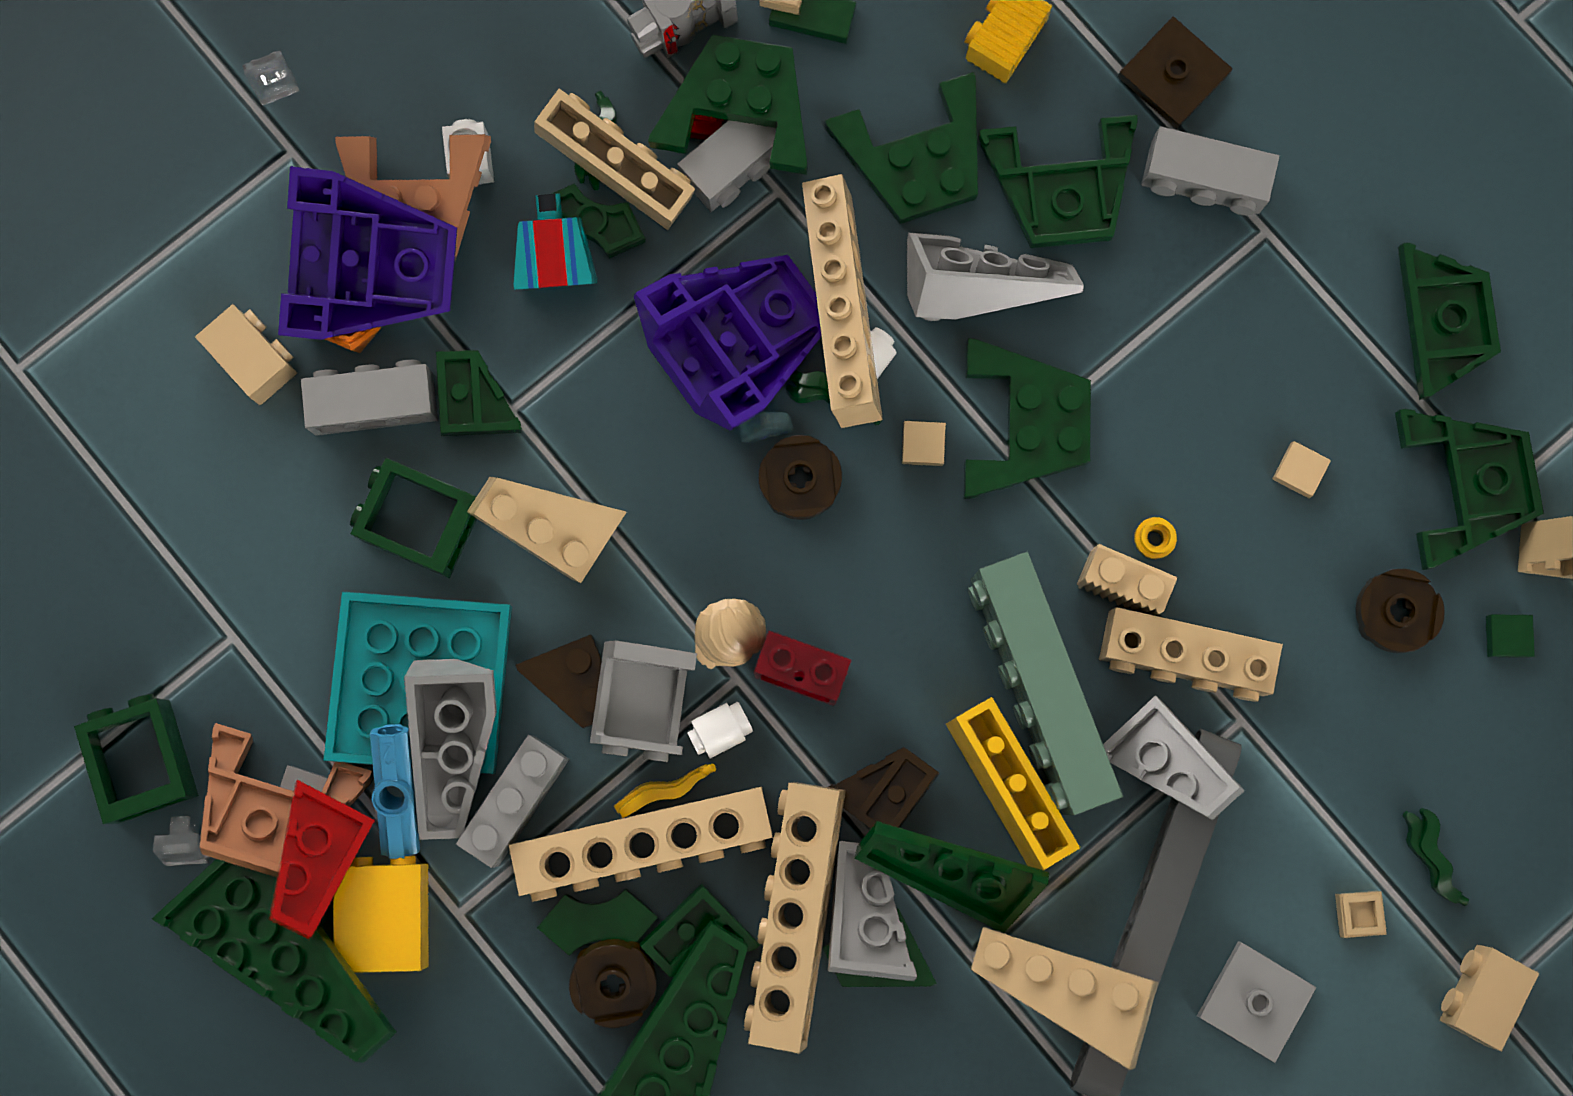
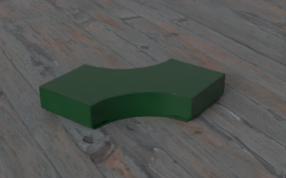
(607, 225)
(578, 923)

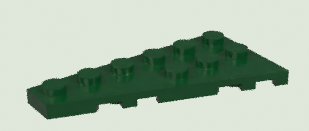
(228, 920)
(686, 1028)

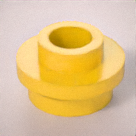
(1164, 529)

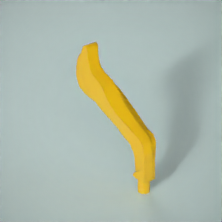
(659, 790)

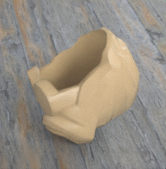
(729, 633)

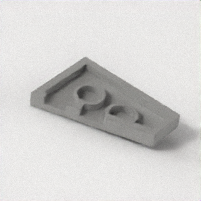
(1171, 759)
(865, 922)

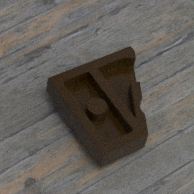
(568, 677)
(887, 789)

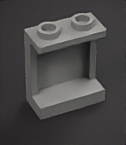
(640, 699)

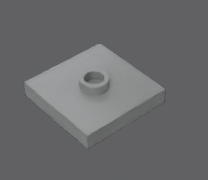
(1256, 1001)

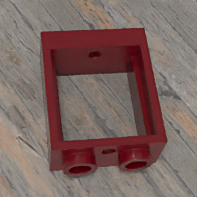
(788, 658)

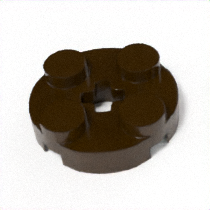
(816, 460)
(1418, 597)
(625, 961)

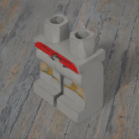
(675, 22)

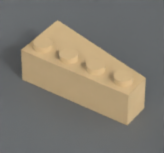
(1080, 995)

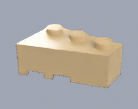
(547, 524)
(1547, 547)

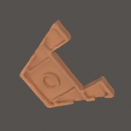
(438, 197)
(248, 817)

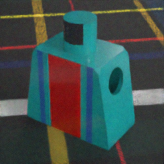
(552, 249)

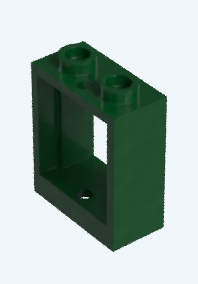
(453, 537)
(181, 784)

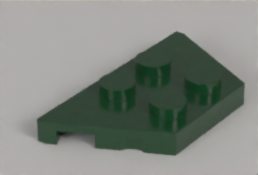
(1447, 317)

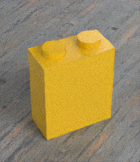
(383, 916)

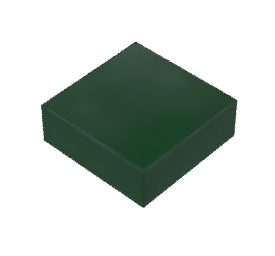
(1510, 636)

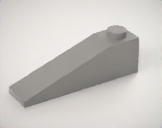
(966, 282)
(449, 731)

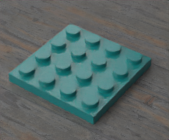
(376, 648)

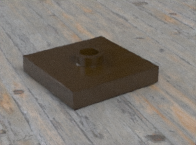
(1174, 72)

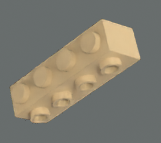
(613, 158)
(1191, 653)

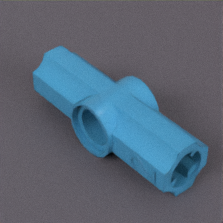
(394, 768)

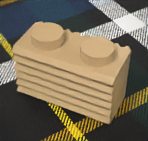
(1126, 581)

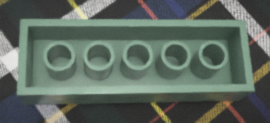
(1044, 685)

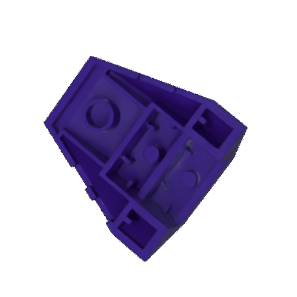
(360, 258)
(731, 334)

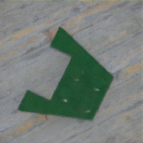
(744, 85)
(923, 169)
(1064, 200)
(1045, 419)
(1489, 479)

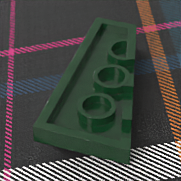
(960, 877)

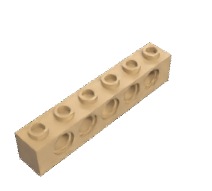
(841, 302)
(532, 857)
(767, 1025)

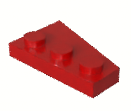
(315, 857)

